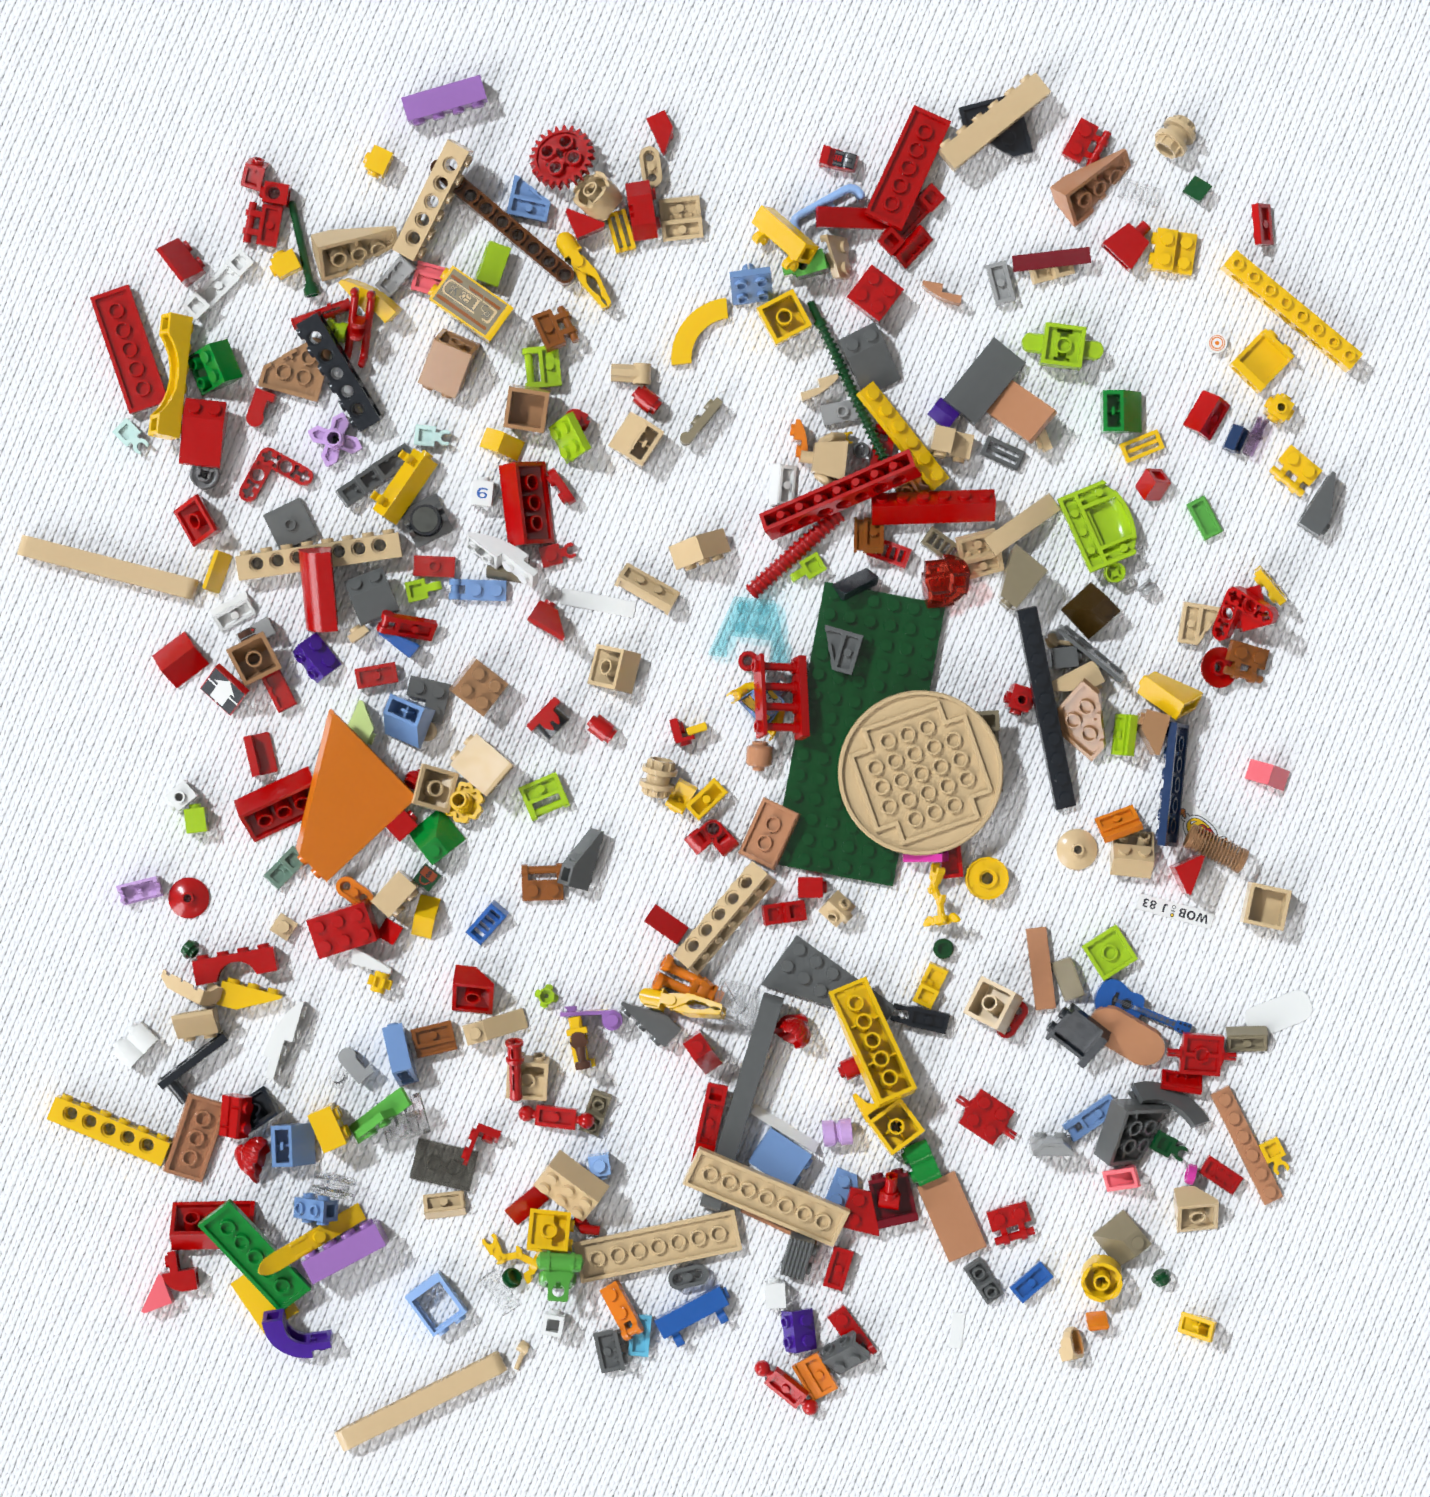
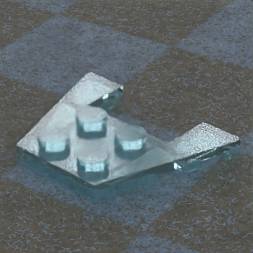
(754, 620)

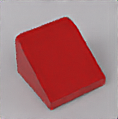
(390, 931)

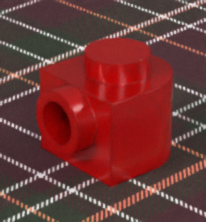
(582, 418)

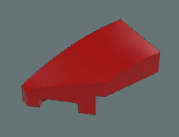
(661, 129)

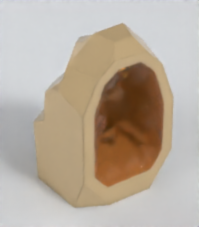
(1071, 1345)

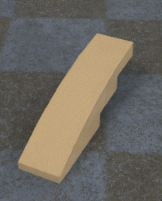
(1022, 524)

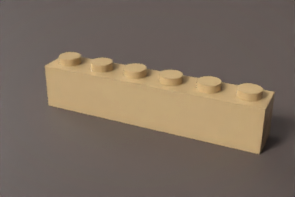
(994, 122)

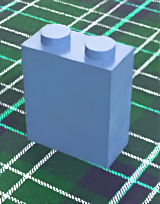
(780, 1157)

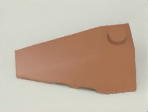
(1083, 188)

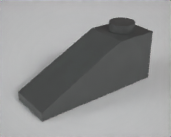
(1319, 510)

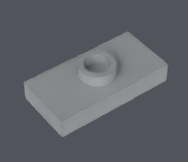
(395, 276)
(838, 412)

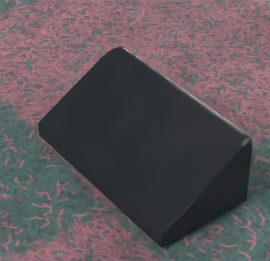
(855, 583)

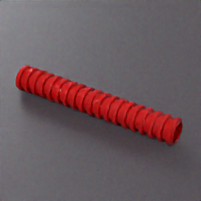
(793, 554)

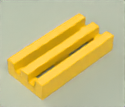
(616, 214)
(1125, 452)

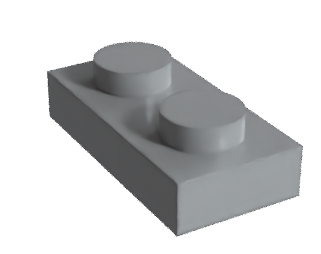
(1000, 283)

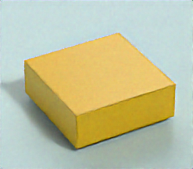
(696, 729)

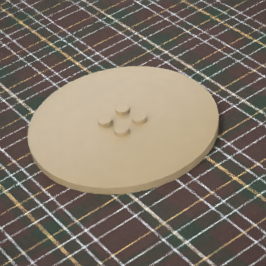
(920, 772)

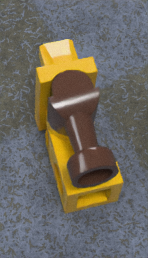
(579, 1043)

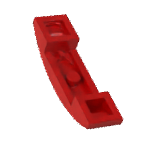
(925, 203)
(710, 1117)

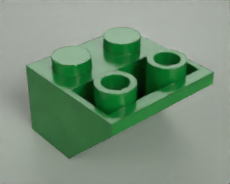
(214, 366)
(1120, 411)

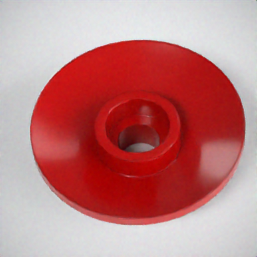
(1216, 678)
(199, 895)

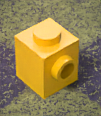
(378, 162)
(285, 264)

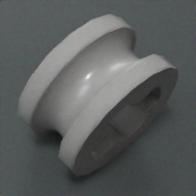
(1146, 587)

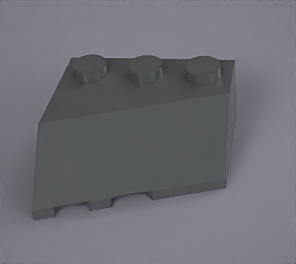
(1128, 1131)

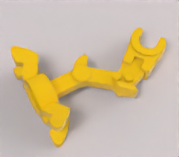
(936, 876)
(496, 1250)

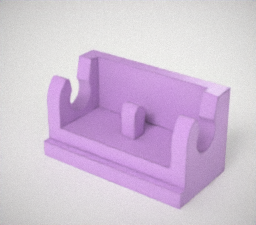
(140, 890)

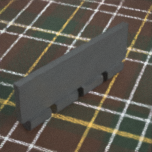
(1095, 656)

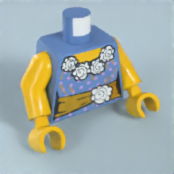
(745, 696)

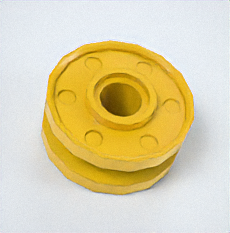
(999, 878)

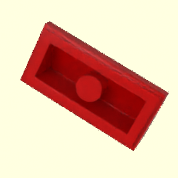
(666, 924)
(520, 1208)

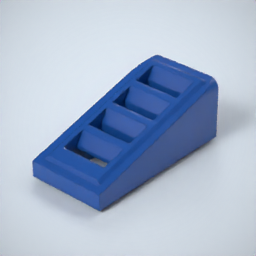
(404, 645)
(500, 910)

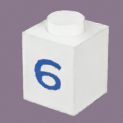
(482, 492)

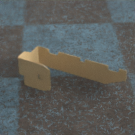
(206, 998)

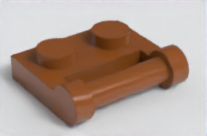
(541, 889)

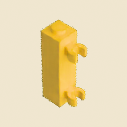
(785, 235)
(404, 485)

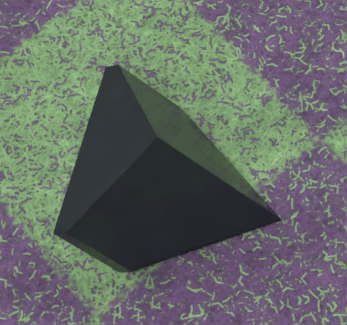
(263, 1108)

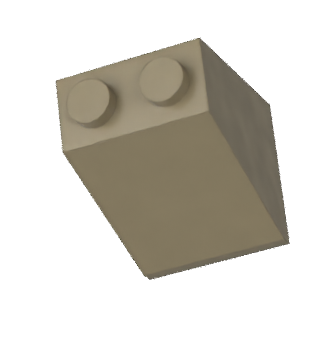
(1019, 578)

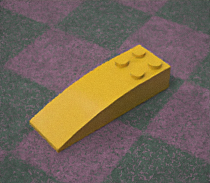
(872, 1043)

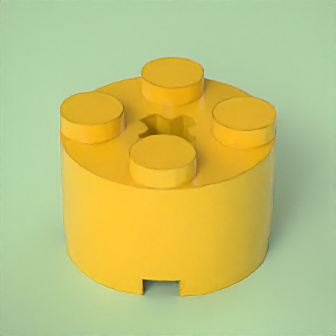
(1109, 1285)

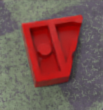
(862, 1212)

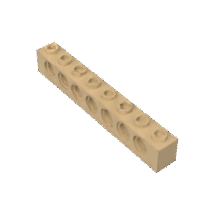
(392, 550)

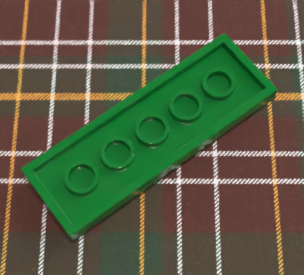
(247, 1248)

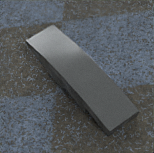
(372, 477)

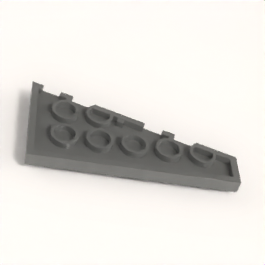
(812, 975)

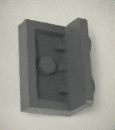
(609, 1350)
(844, 1353)

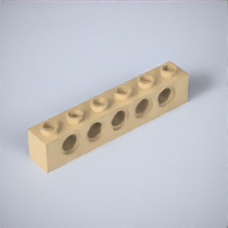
(404, 244)
(733, 913)

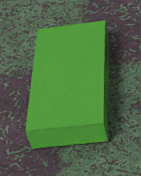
(1204, 518)

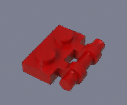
(1080, 141)
(269, 224)
(1007, 1217)

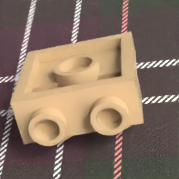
(534, 1077)

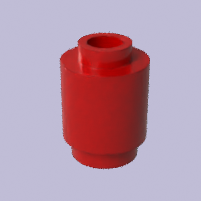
(646, 400)
(601, 728)
(848, 1068)

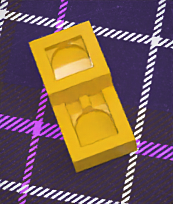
(930, 985)

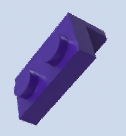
(316, 657)
(798, 1330)

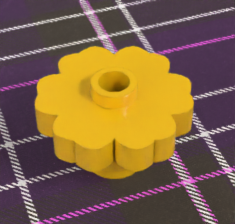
(472, 803)

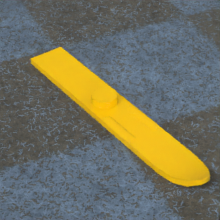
(311, 1240)

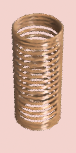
(1215, 851)

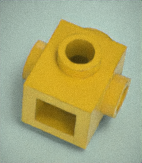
(1272, 411)

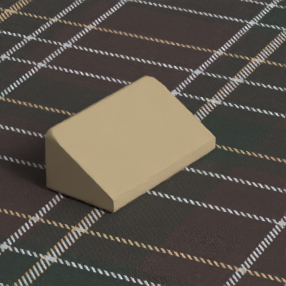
(444, 1204)

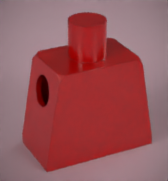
(1127, 244)

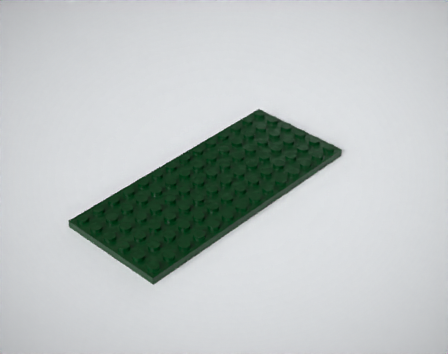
(893, 659)

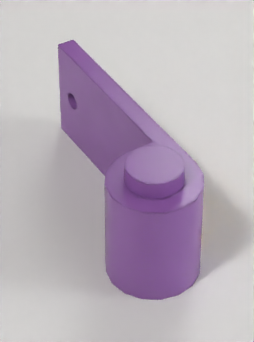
(611, 1018)

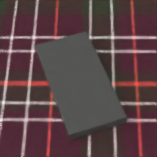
(984, 381)

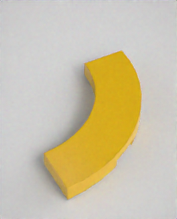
(692, 328)

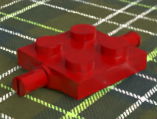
(1201, 1054)
(986, 1116)

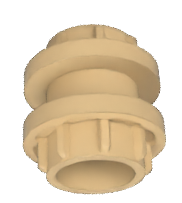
(1175, 135)
(658, 777)

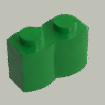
(921, 1161)

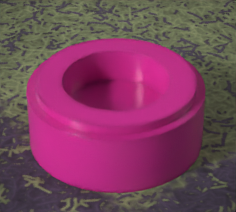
(1190, 1174)

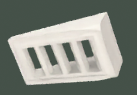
(366, 960)

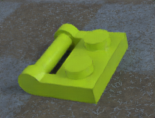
(549, 367)
(542, 789)

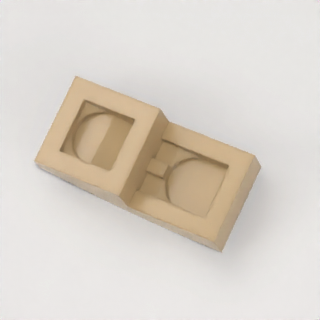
(1047, 274)
(823, 383)

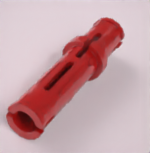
(344, 307)

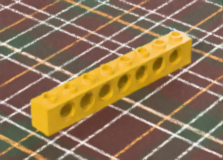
(1291, 311)

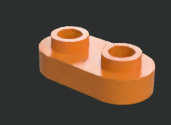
(356, 890)

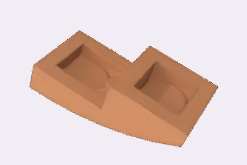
(935, 290)

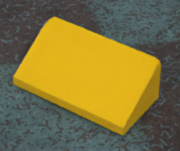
(217, 571)
(706, 799)

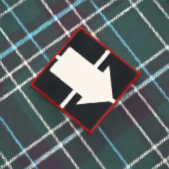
(224, 689)

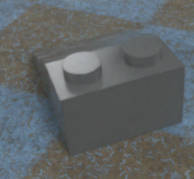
(869, 357)

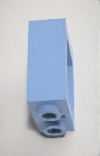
(443, 1327)

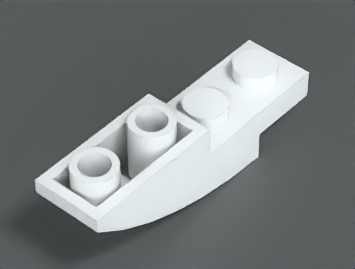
(499, 552)
(286, 1030)

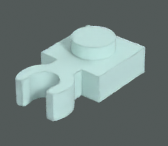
(128, 434)
(427, 436)

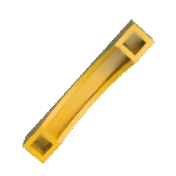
(176, 336)

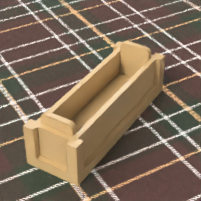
(647, 588)

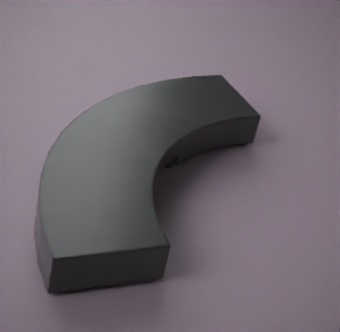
(1186, 1107)

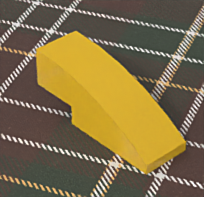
(384, 305)

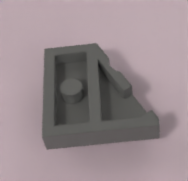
(843, 649)

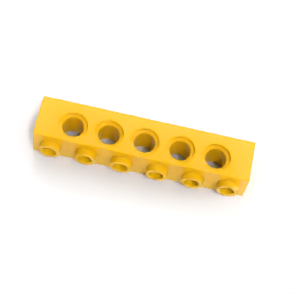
(59, 1115)

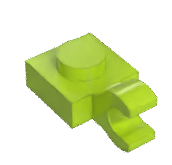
(810, 566)
(418, 589)

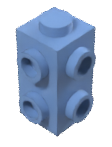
(317, 1209)

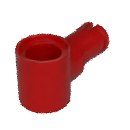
(890, 1196)

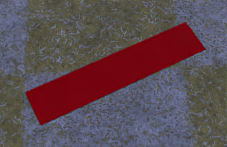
(1051, 259)

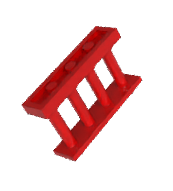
(797, 687)

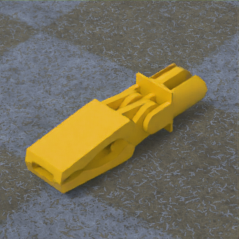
(570, 250)
(679, 1003)

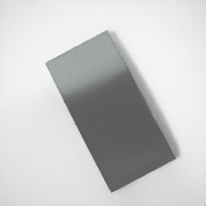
(983, 1280)

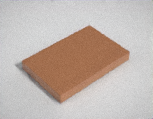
(1021, 412)
(769, 833)

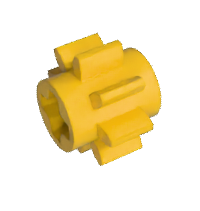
(380, 982)

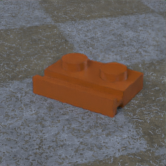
(868, 537)
(434, 1039)

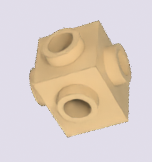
(837, 909)

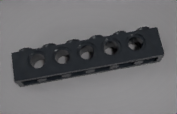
(339, 359)

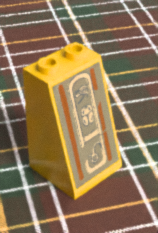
(470, 303)

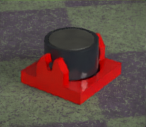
(549, 719)

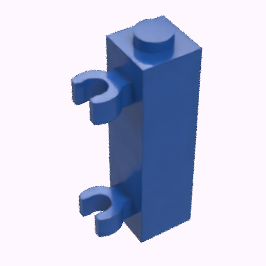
(692, 1311)

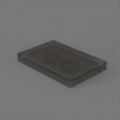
(443, 1164)

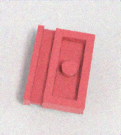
(426, 276)

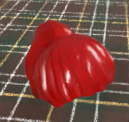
(794, 1029)
(252, 1157)

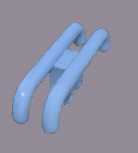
(827, 201)

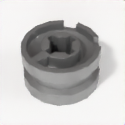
(212, 478)

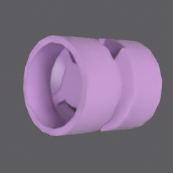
(837, 1132)

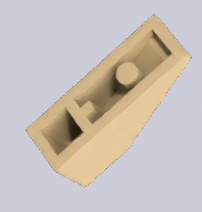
(1071, 680)
(494, 1026)

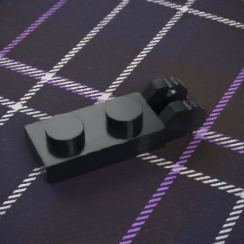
(922, 1018)

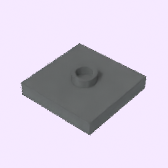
(290, 523)

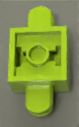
(1062, 346)

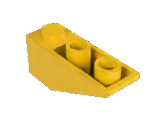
(241, 996)

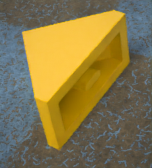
(502, 443)
(425, 916)
(1197, 1326)

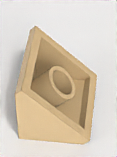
(434, 788)

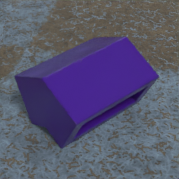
(943, 413)

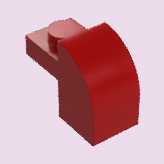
(177, 1278)

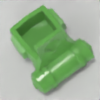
(558, 1272)

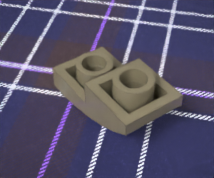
(598, 1107)

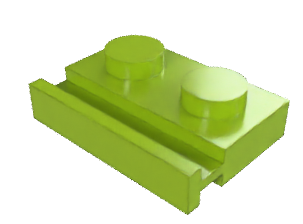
(1124, 734)

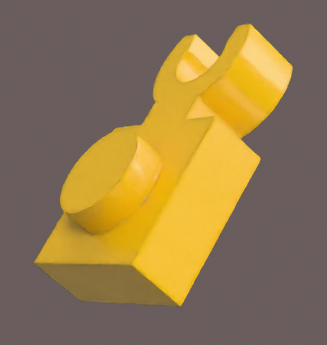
(1272, 1152)

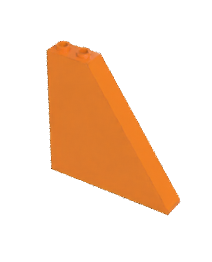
(348, 800)

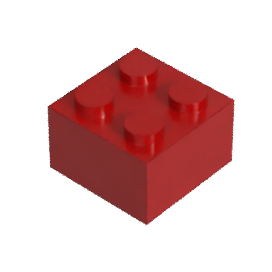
(874, 294)

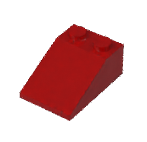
(203, 432)

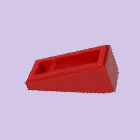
(907, 551)

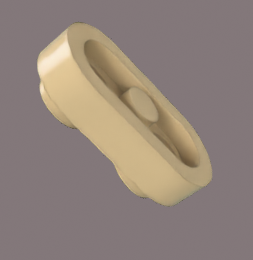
(651, 167)

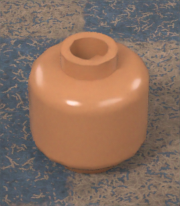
(759, 755)

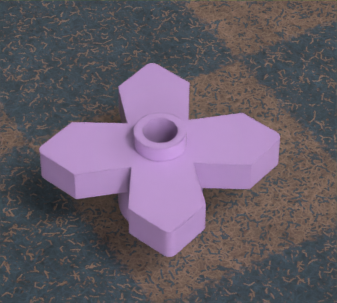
(338, 429)

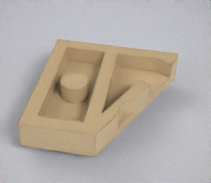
(837, 256)
(1195, 622)

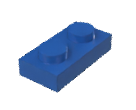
(1031, 1282)

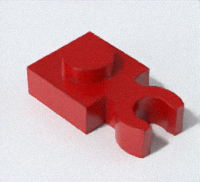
(552, 554)

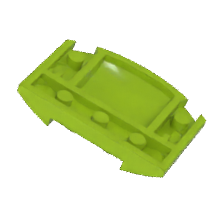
(1099, 525)

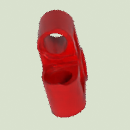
(701, 839)

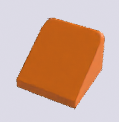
(1096, 1321)

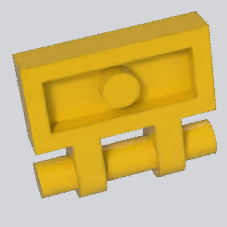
(1299, 466)
(1275, 591)

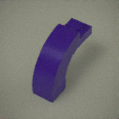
(290, 1340)

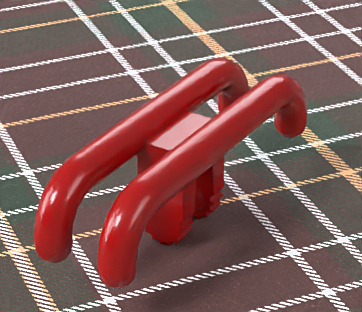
(360, 327)

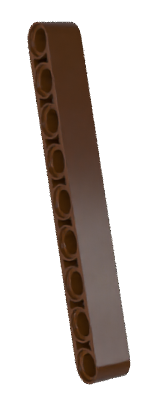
(512, 227)

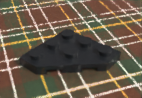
(1013, 141)

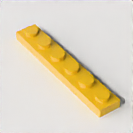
(902, 434)

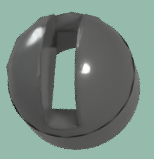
(857, 451)

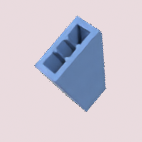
(399, 1054)

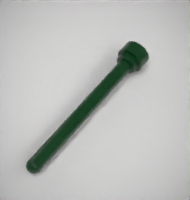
(311, 288)

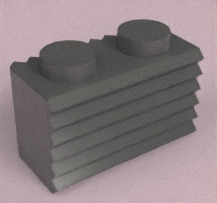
(797, 1256)

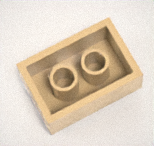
(571, 1185)

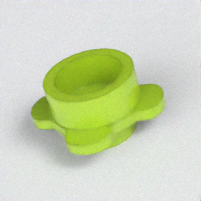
(540, 994)

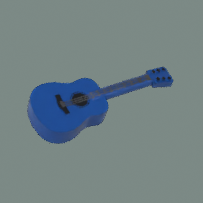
(1117, 994)

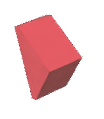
(1267, 774)
(1121, 1178)
(159, 1295)

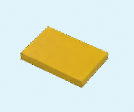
(256, 1302)

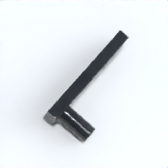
(170, 1078)

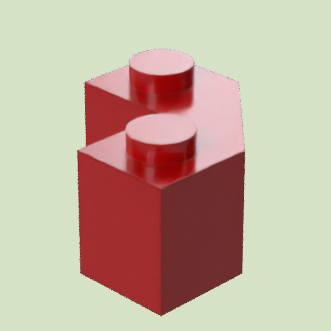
(641, 210)

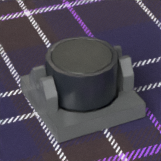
(426, 520)

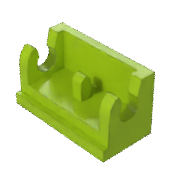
(492, 264)

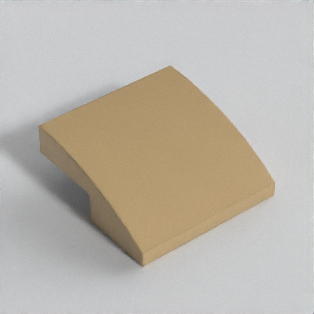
(681, 218)
(978, 554)

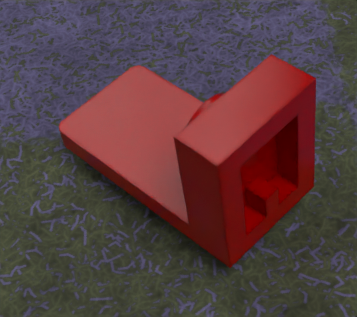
(487, 1135)

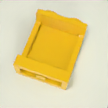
(1262, 360)

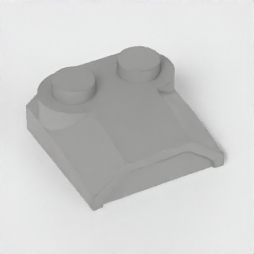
(1050, 1145)

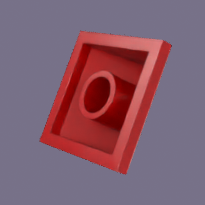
(197, 520)
(180, 660)
(1187, 872)

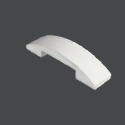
(218, 285)

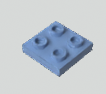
(751, 285)

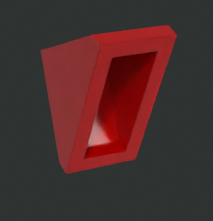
(583, 225)

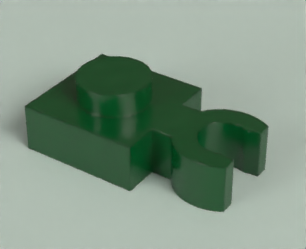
(1166, 1144)

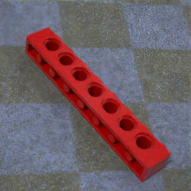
(840, 494)

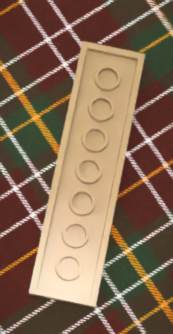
(766, 1196)
(658, 1245)

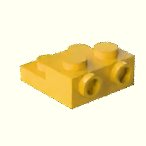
(1172, 251)
(549, 1231)

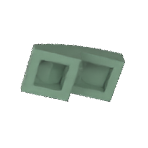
(283, 869)

